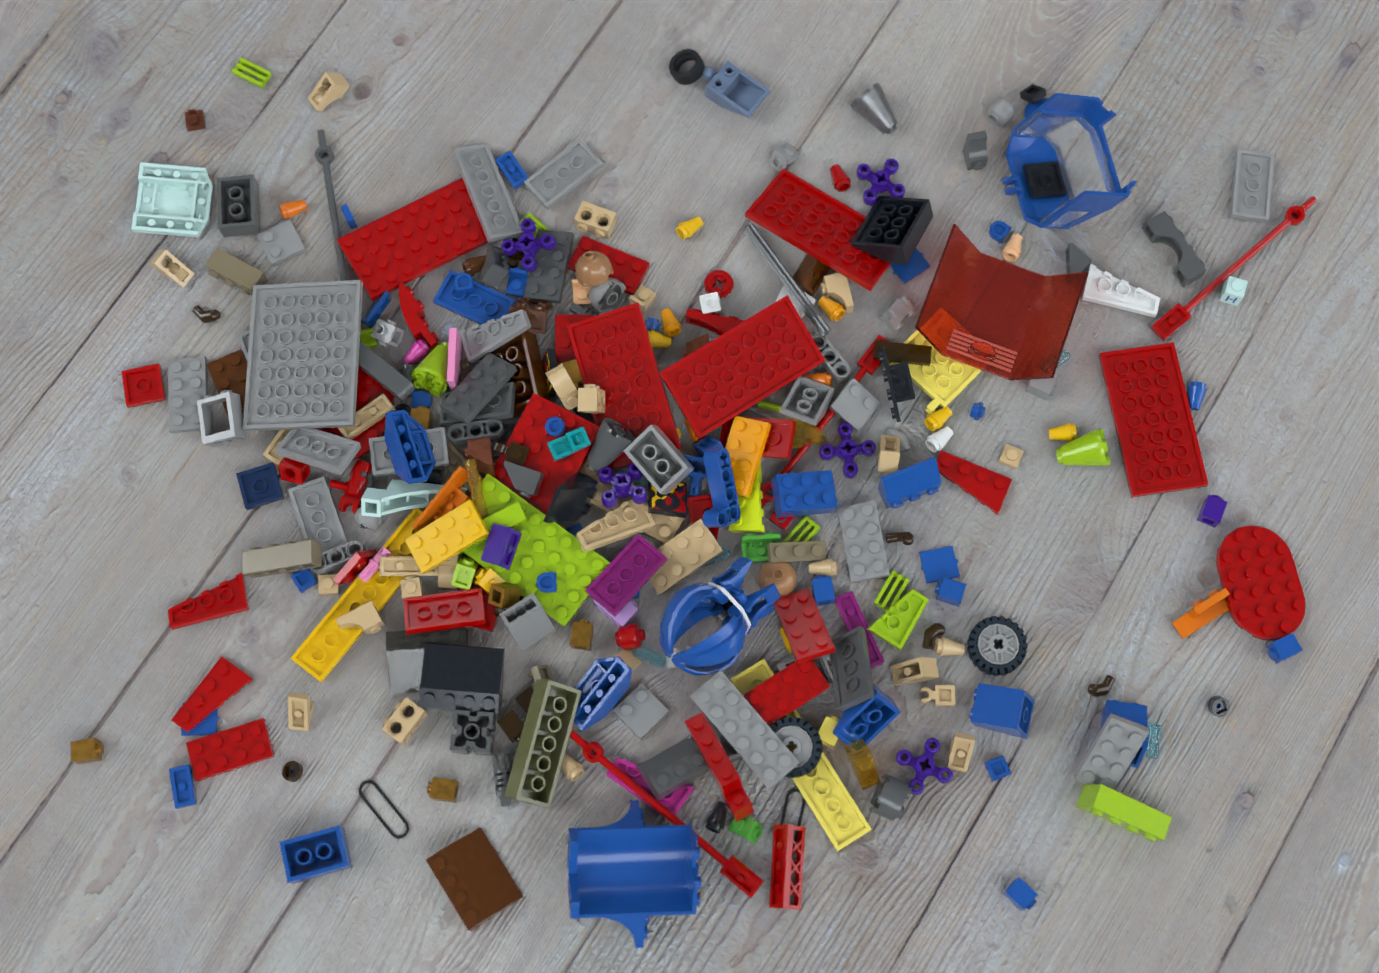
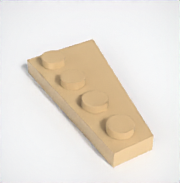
(616, 525)

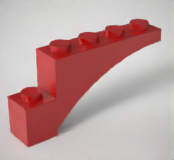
(711, 321)
(720, 767)

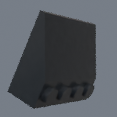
(894, 228)
(462, 678)

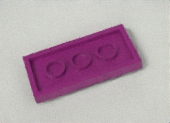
(626, 575)

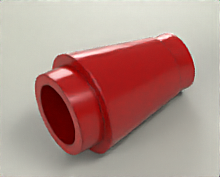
(840, 179)

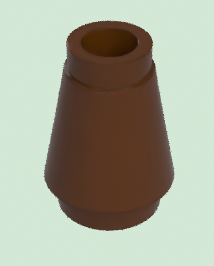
(473, 265)

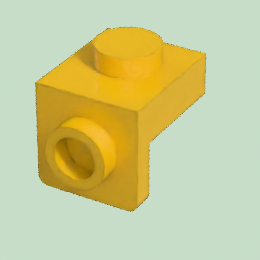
(485, 577)

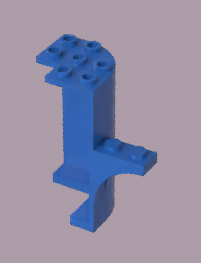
(633, 872)

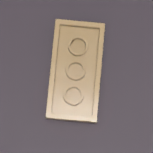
(685, 555)

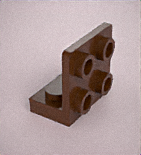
(536, 312)

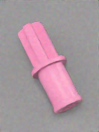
(373, 566)

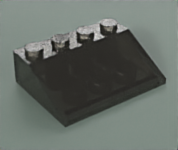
(407, 652)

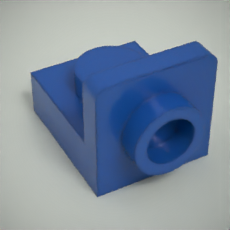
(516, 282)
(707, 442)

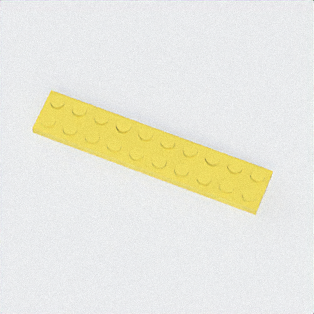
(822, 786)

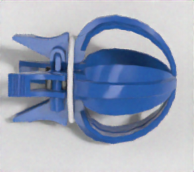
(711, 599)

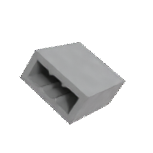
(527, 622)

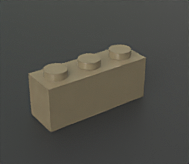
(234, 272)

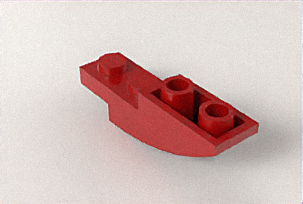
(414, 316)

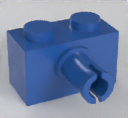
(696, 475)

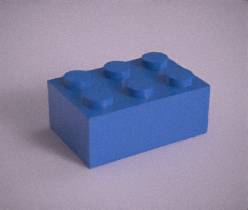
(804, 493)
(315, 854)

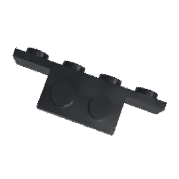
(899, 382)

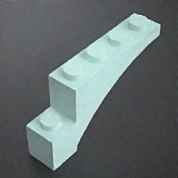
(398, 497)

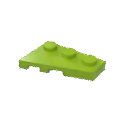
(899, 619)

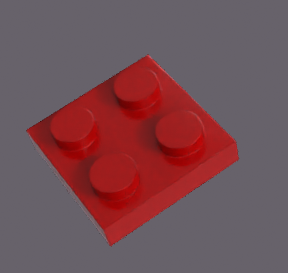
(143, 385)

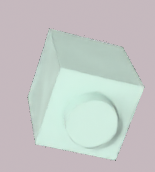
(1233, 291)

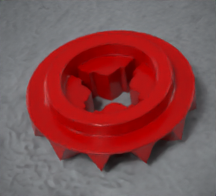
(722, 277)

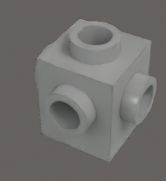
(387, 333)

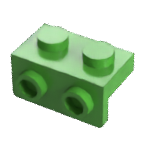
(755, 546)

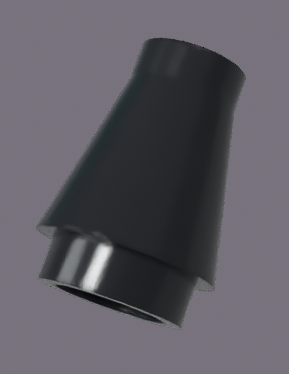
(716, 820)

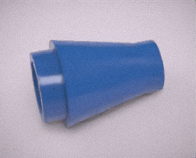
(1196, 393)

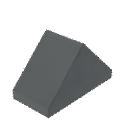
(1076, 259)

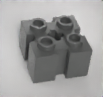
(464, 723)

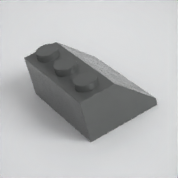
(673, 768)

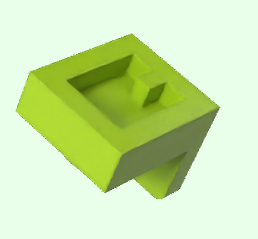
(464, 573)

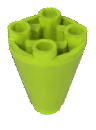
(432, 371)
(1085, 450)

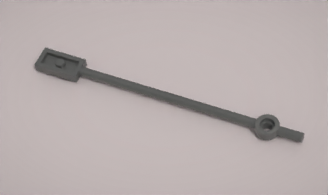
(320, 152)

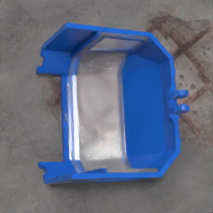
(1072, 133)

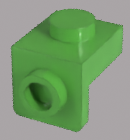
(747, 829)

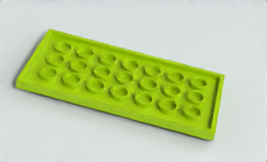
(542, 550)

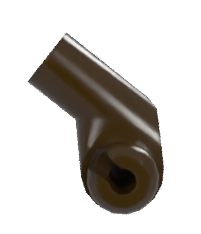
(206, 316)

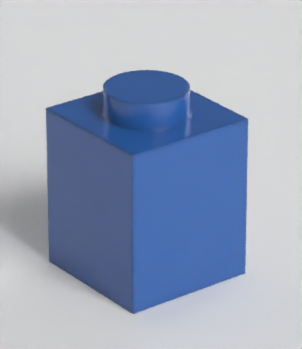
(823, 590)
(950, 591)
(1284, 648)
(1020, 894)

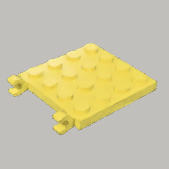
(943, 378)

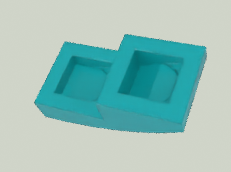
(569, 444)

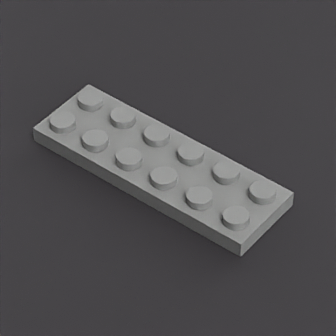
(487, 192)
(745, 729)

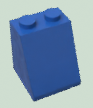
(1002, 710)
(1130, 711)

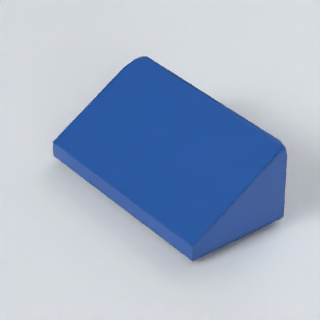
(376, 310)

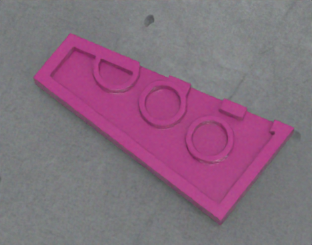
(672, 802)

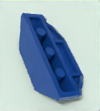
(408, 447)
(601, 690)

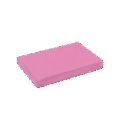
(454, 358)

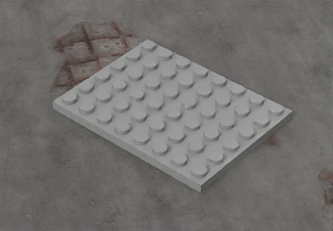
(303, 355)

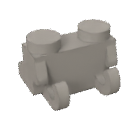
(896, 312)

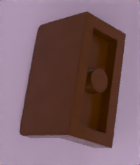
(810, 274)

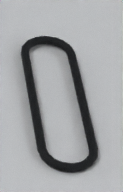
(801, 812)
(377, 815)

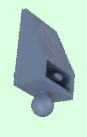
(737, 89)

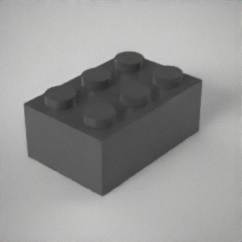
(238, 205)

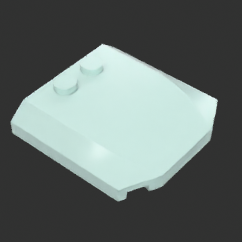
(172, 200)

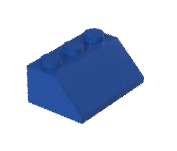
(910, 483)

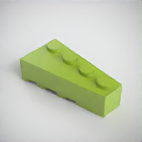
(1124, 811)

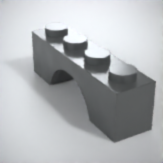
(1162, 230)

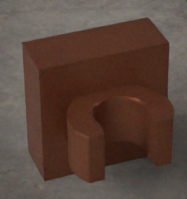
(195, 120)

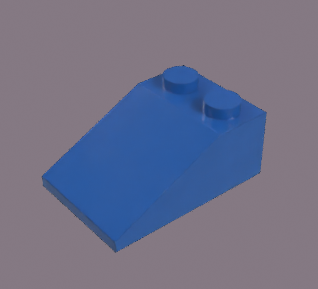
(867, 718)

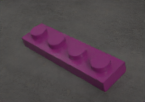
(853, 618)

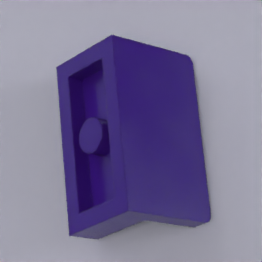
(501, 546)

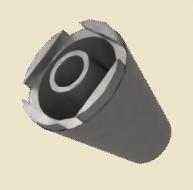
(875, 109)

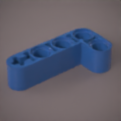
(722, 489)

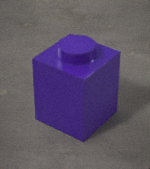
(1212, 510)

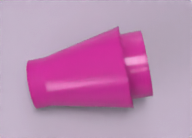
(416, 352)

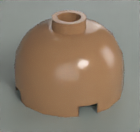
(593, 268)
(780, 574)

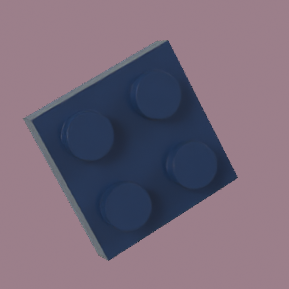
(260, 486)

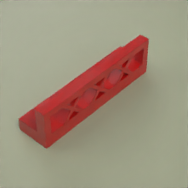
(783, 866)

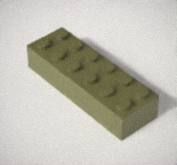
(543, 743)

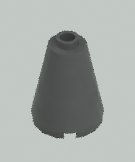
(608, 444)

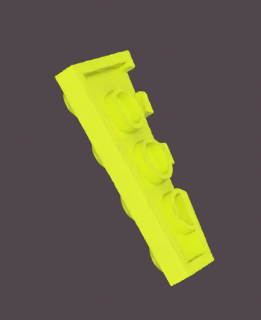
(751, 510)

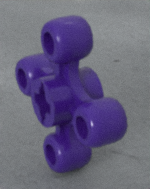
(880, 181)
(528, 244)
(846, 442)
(622, 486)
(933, 769)

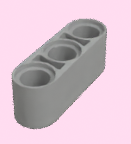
(833, 366)
(328, 557)

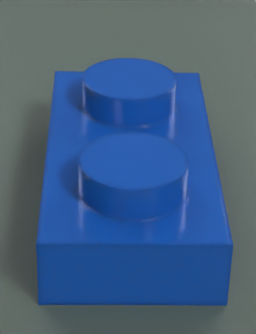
(511, 169)
(182, 786)

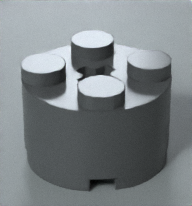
(889, 797)

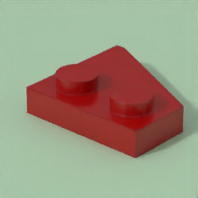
(354, 566)

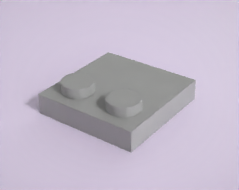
(281, 242)
(854, 404)
(641, 711)

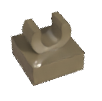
(540, 672)

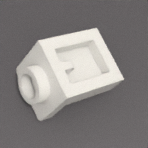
(710, 303)

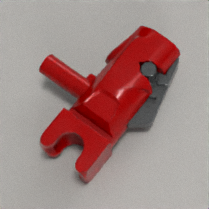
(360, 480)

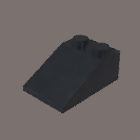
(572, 499)

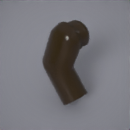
(905, 537)
(930, 633)
(1101, 689)

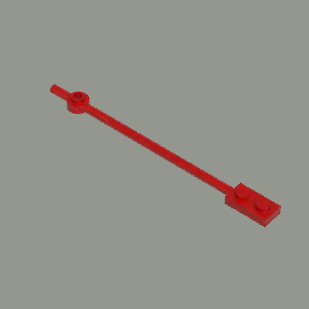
(1179, 315)
(867, 365)
(732, 867)

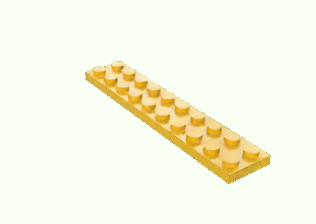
(328, 641)

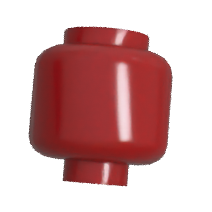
(630, 636)

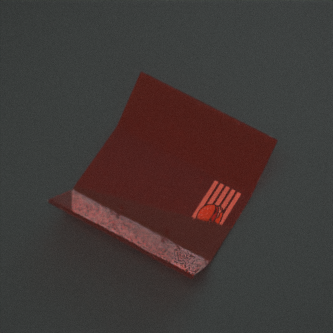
(998, 312)

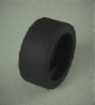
(681, 58)

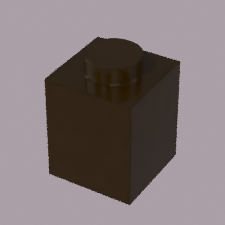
(511, 726)

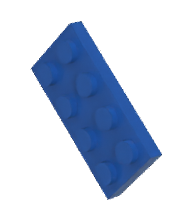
(474, 305)

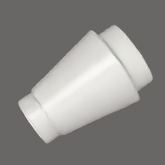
(937, 440)

